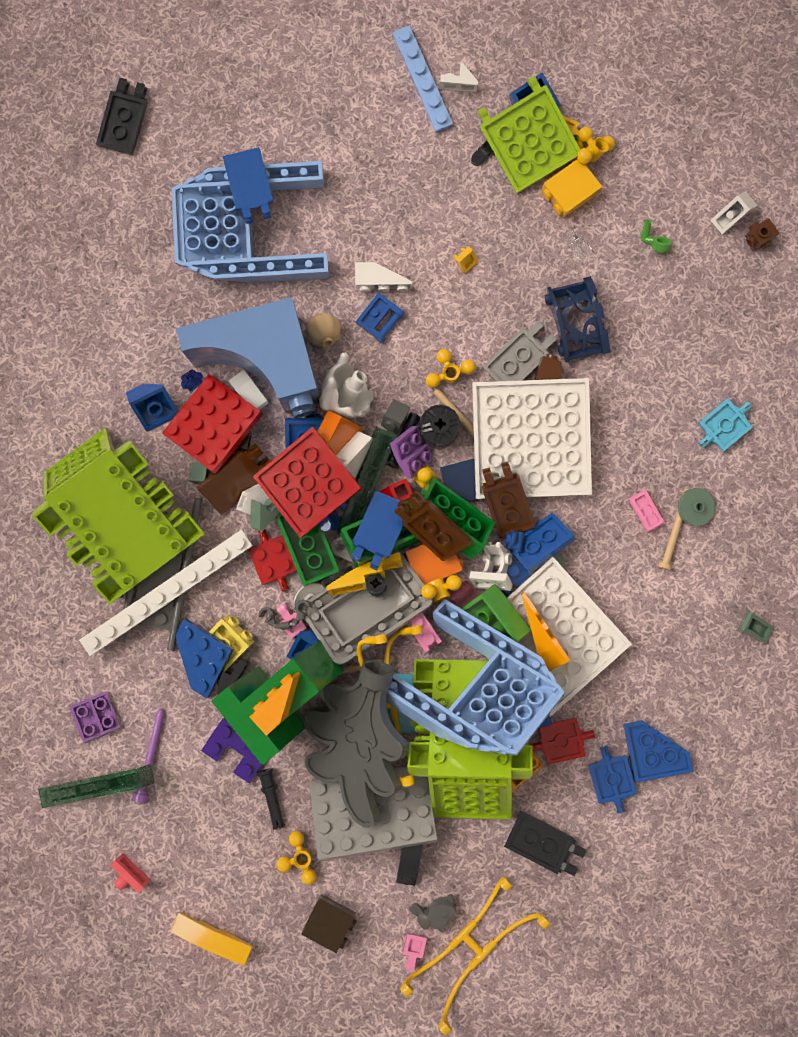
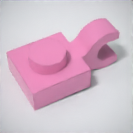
(286, 614)
(414, 948)

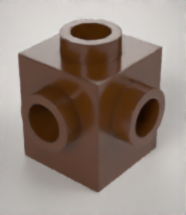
(761, 234)

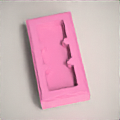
(646, 510)

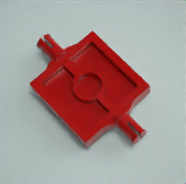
(272, 560)
(562, 741)

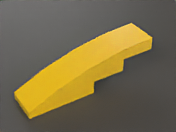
(356, 578)
(212, 939)

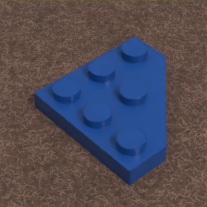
(202, 656)
(653, 753)

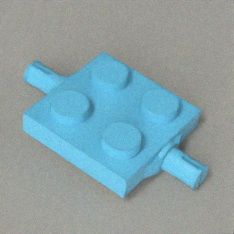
(725, 425)

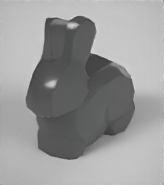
(438, 913)

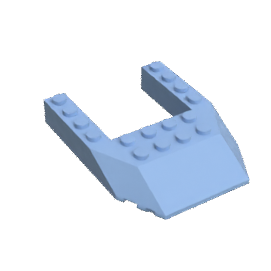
(219, 243)
(502, 701)

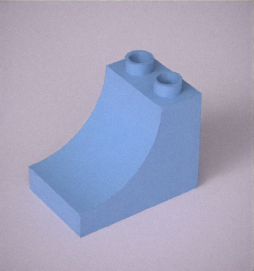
(264, 342)

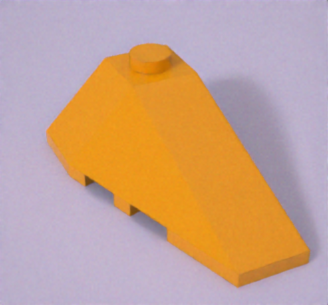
(544, 640)

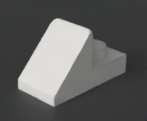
(463, 82)

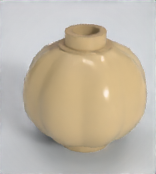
(323, 330)

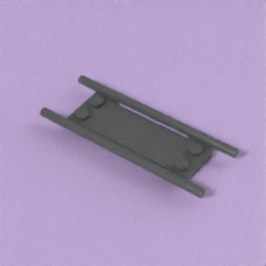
(168, 616)

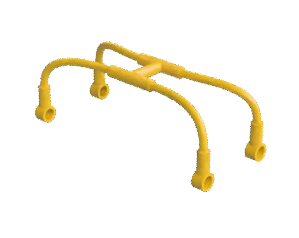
(379, 639)
(481, 952)

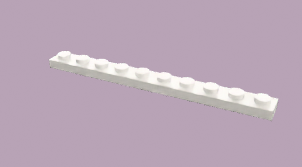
(165, 593)

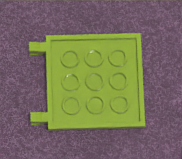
(530, 137)

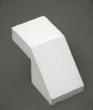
(248, 390)

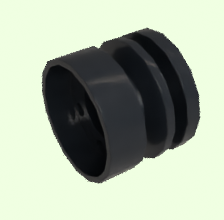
(431, 434)

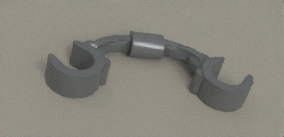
(285, 625)

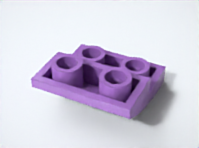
(411, 452)
(94, 716)

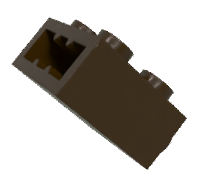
(329, 924)

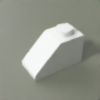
(734, 212)

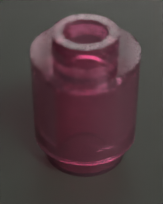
(461, 595)

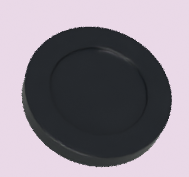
(332, 578)

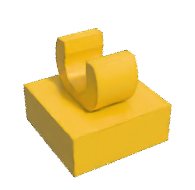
(466, 259)

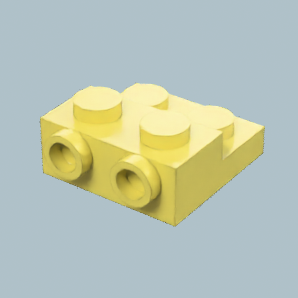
(231, 633)

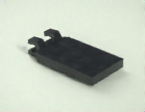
(123, 118)
(543, 844)

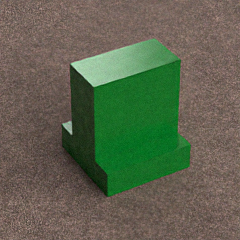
(239, 699)

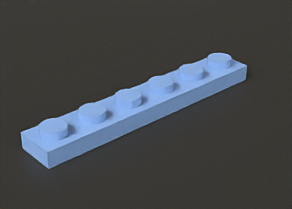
(422, 79)

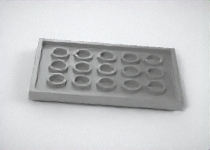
(403, 822)

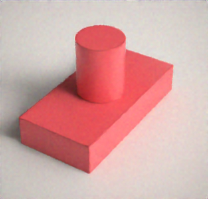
(129, 874)

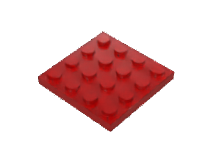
(212, 423)
(307, 482)

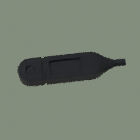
(481, 154)

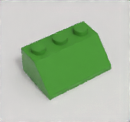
(497, 612)

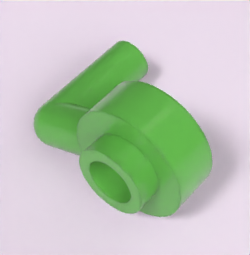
(659, 244)

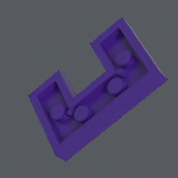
(226, 736)

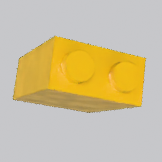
(571, 188)

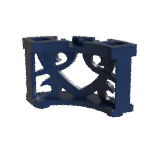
(586, 292)

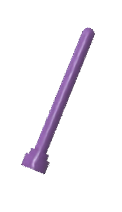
(141, 795)

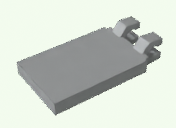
(519, 355)

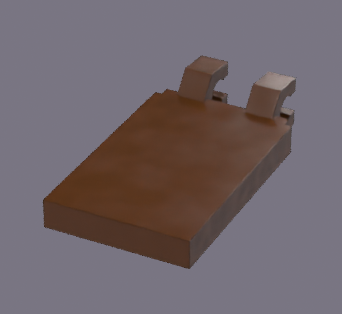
(234, 477)
(507, 502)
(432, 526)

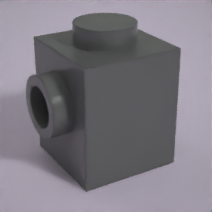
(395, 416)

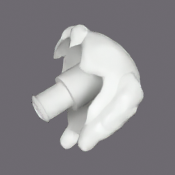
(345, 390)

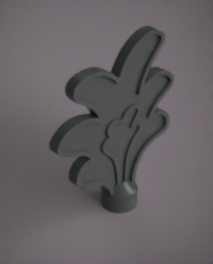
(359, 741)

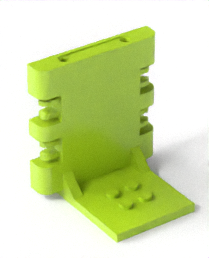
(113, 514)
(461, 779)

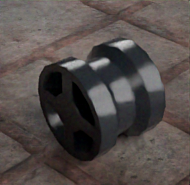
(379, 589)

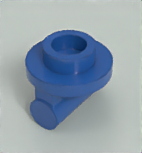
(514, 540)

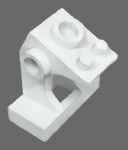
(493, 556)

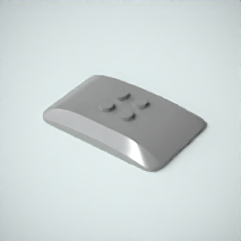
(352, 616)

